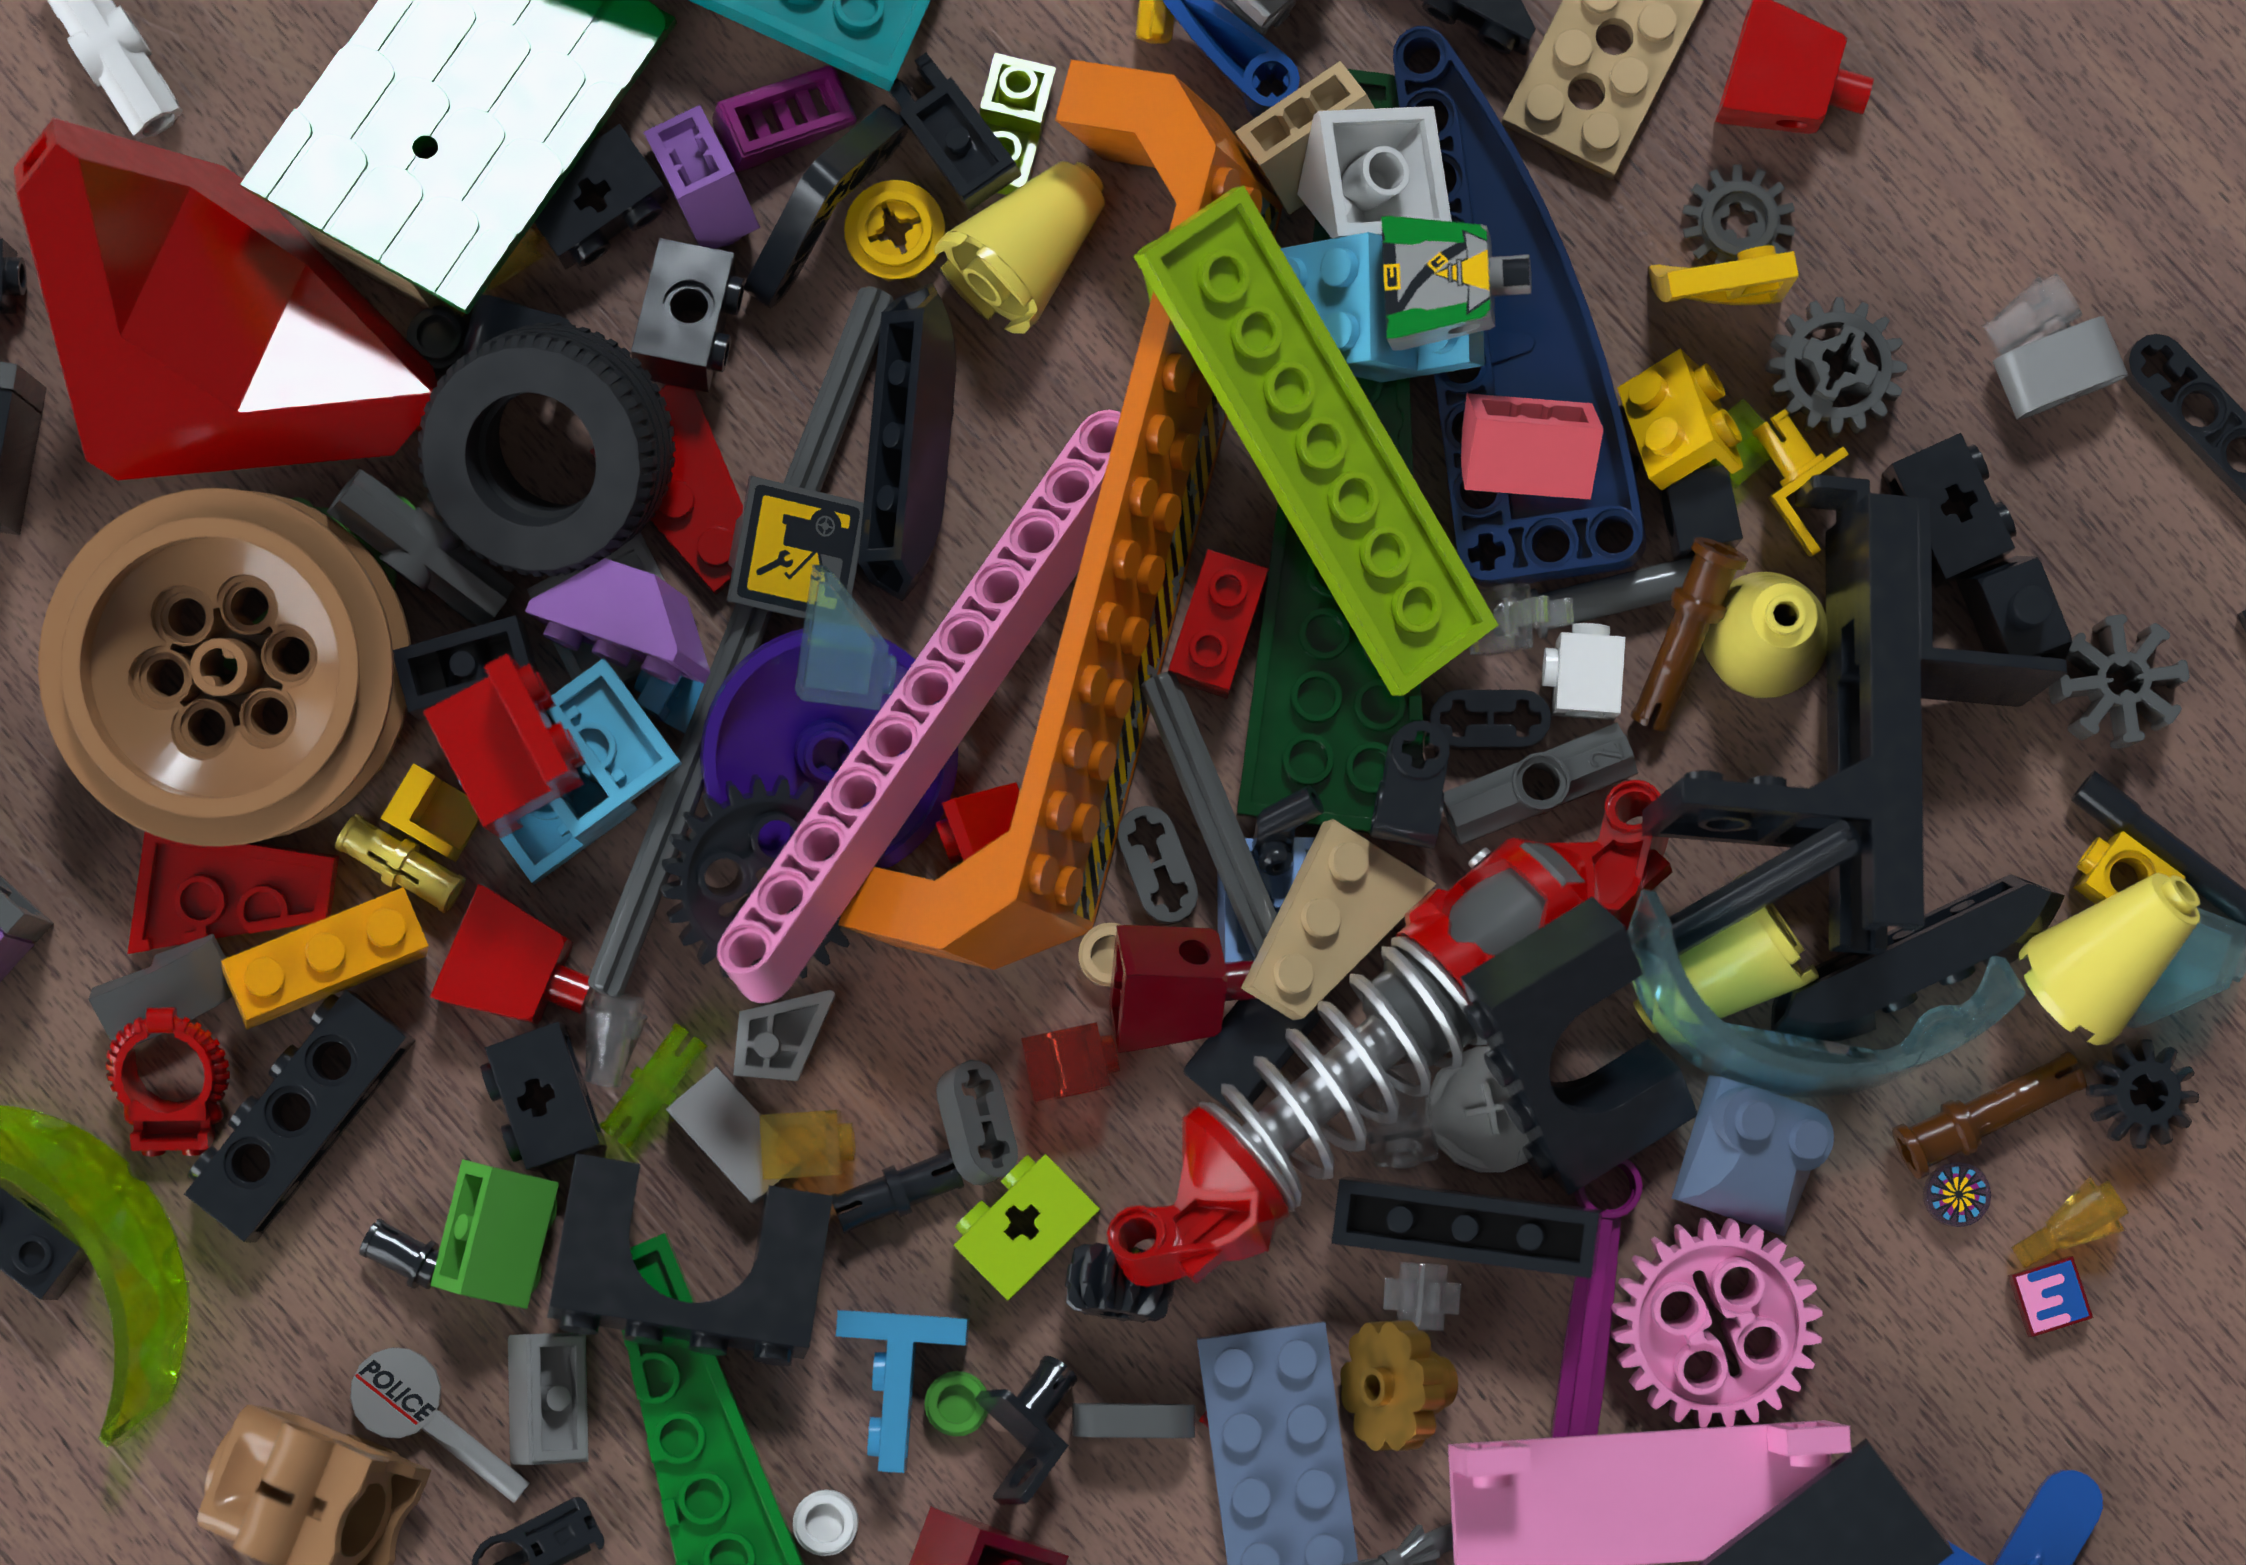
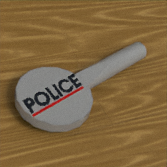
(400, 1394)

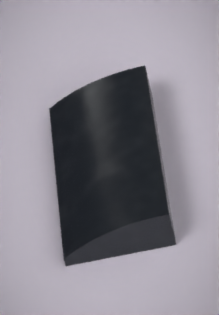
(1842, 1517)

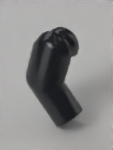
(1277, 827)

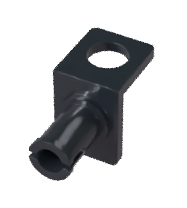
(1026, 1420)

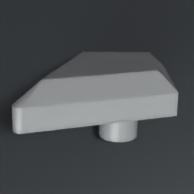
(780, 1036)

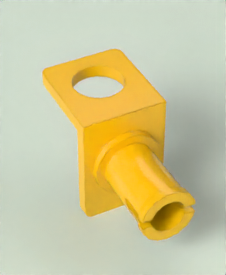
(1797, 465)

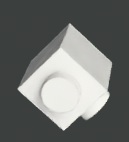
(1585, 672)

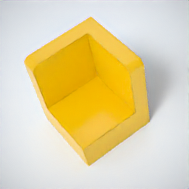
(432, 813)

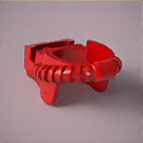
(163, 1123)

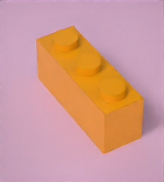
(324, 958)

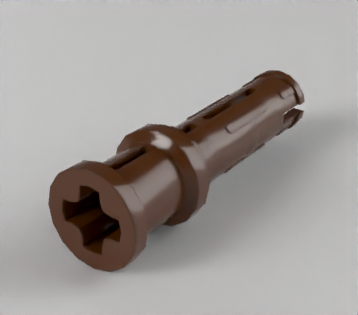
(1697, 606)
(1962, 1126)

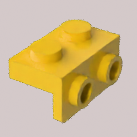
(1680, 419)

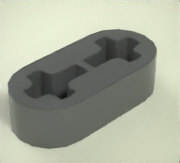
(1172, 859)
(977, 1122)
(1133, 1420)

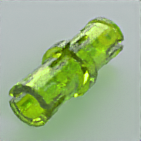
(653, 1086)

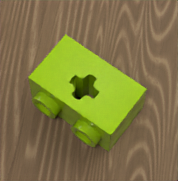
(1011, 1262)

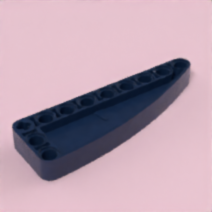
(1539, 344)

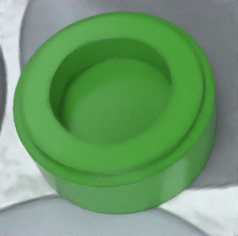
(952, 1403)

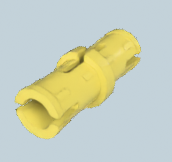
(400, 863)

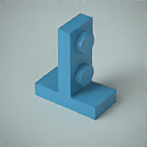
(895, 1372)

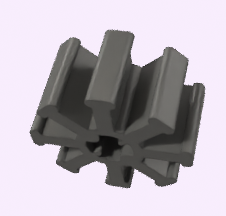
(2127, 704)

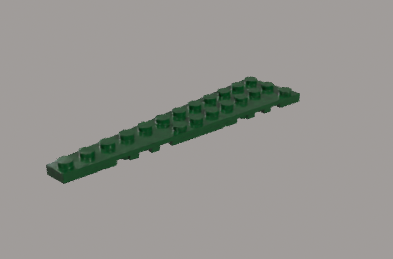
(1316, 695)

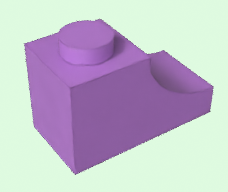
(702, 179)

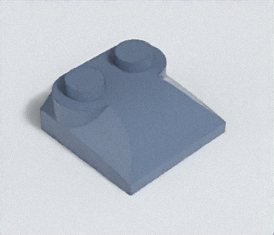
(1751, 1154)

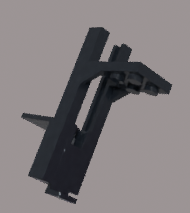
(1876, 676)

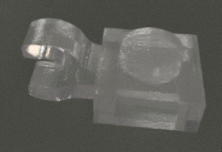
(1517, 617)

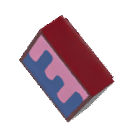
(2050, 1296)

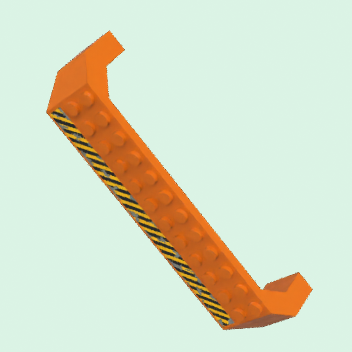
(1051, 867)

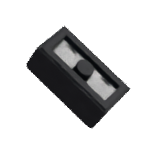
(1246, 1032)

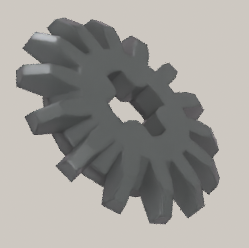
(1751, 199)

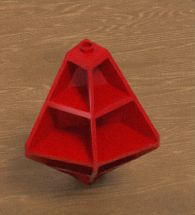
(203, 318)

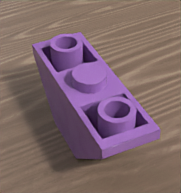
(624, 618)

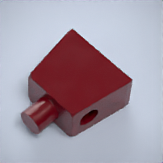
(1170, 985)

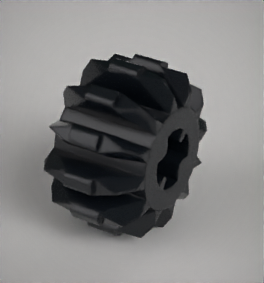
(2144, 1069)
(1102, 1289)

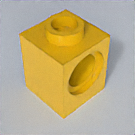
(2102, 855)

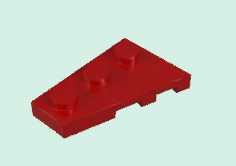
(701, 498)
(226, 891)

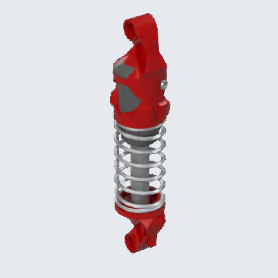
(1414, 1012)

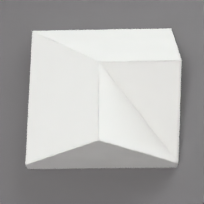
(1373, 167)

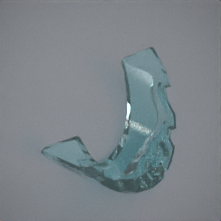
(1789, 1062)

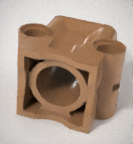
(307, 1492)

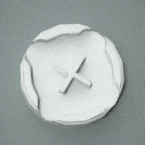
(1472, 1117)

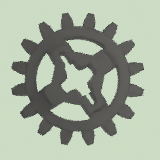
(1858, 377)

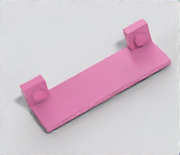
(1628, 1493)

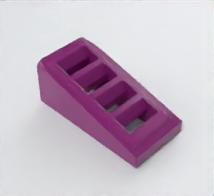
(769, 146)

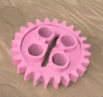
(1768, 1301)

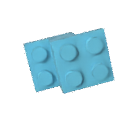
(1348, 293)
(622, 762)

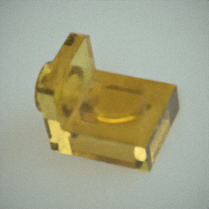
(805, 1144)

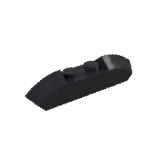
(908, 441)
(1954, 939)

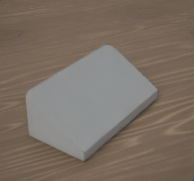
(725, 1130)
(547, 1398)

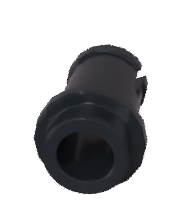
(401, 1253)

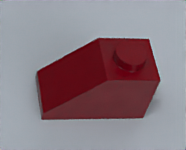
(964, 1541)

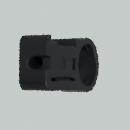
(550, 1537)

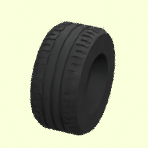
(482, 497)

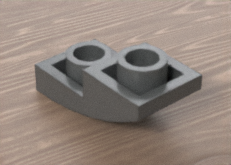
(179, 978)

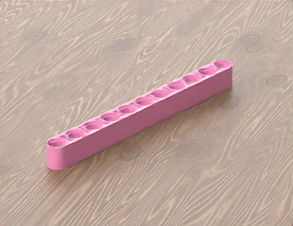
(1052, 519)

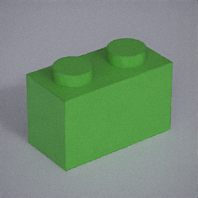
(495, 1234)

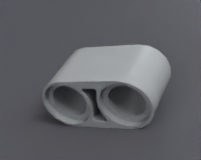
(2060, 368)

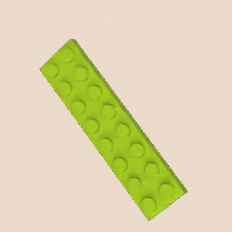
(1316, 440)

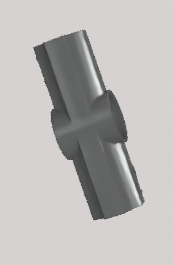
(420, 548)
(1575, 767)

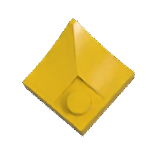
(1753, 279)

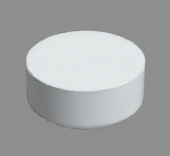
(825, 1522)

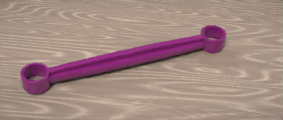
(1590, 1324)

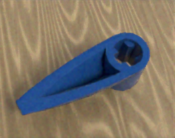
(1236, 51)

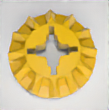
(866, 221)

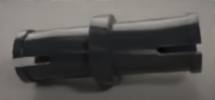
(896, 1191)

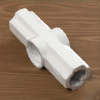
(119, 61)

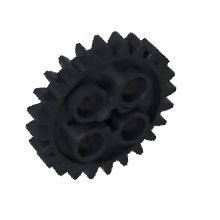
(732, 833)

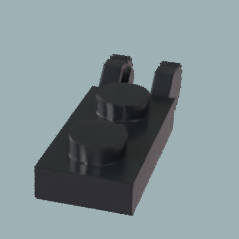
(955, 136)

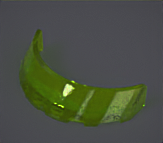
(128, 1245)

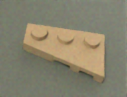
(1331, 919)

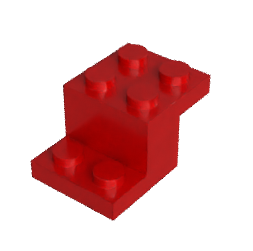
(506, 745)

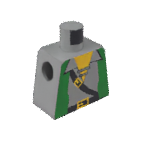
(1443, 280)

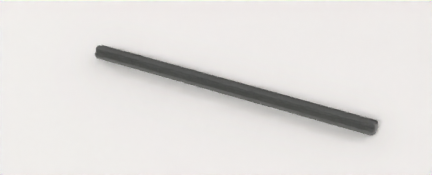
(741, 637)

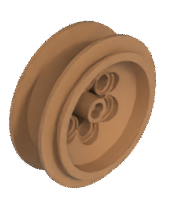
(121, 622)

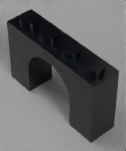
(1522, 1008)
(603, 1288)

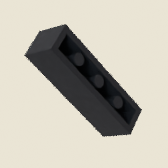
(1467, 1226)

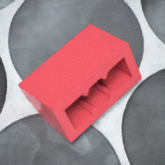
(1530, 446)

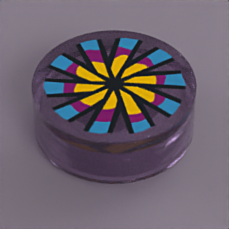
(1957, 1194)

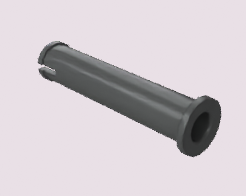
(1620, 591)

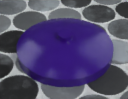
(770, 732)

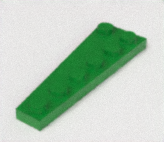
(700, 1446)

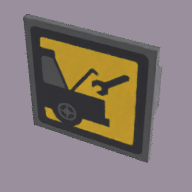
(781, 538)

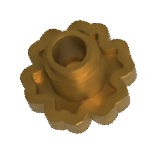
(1395, 1385)

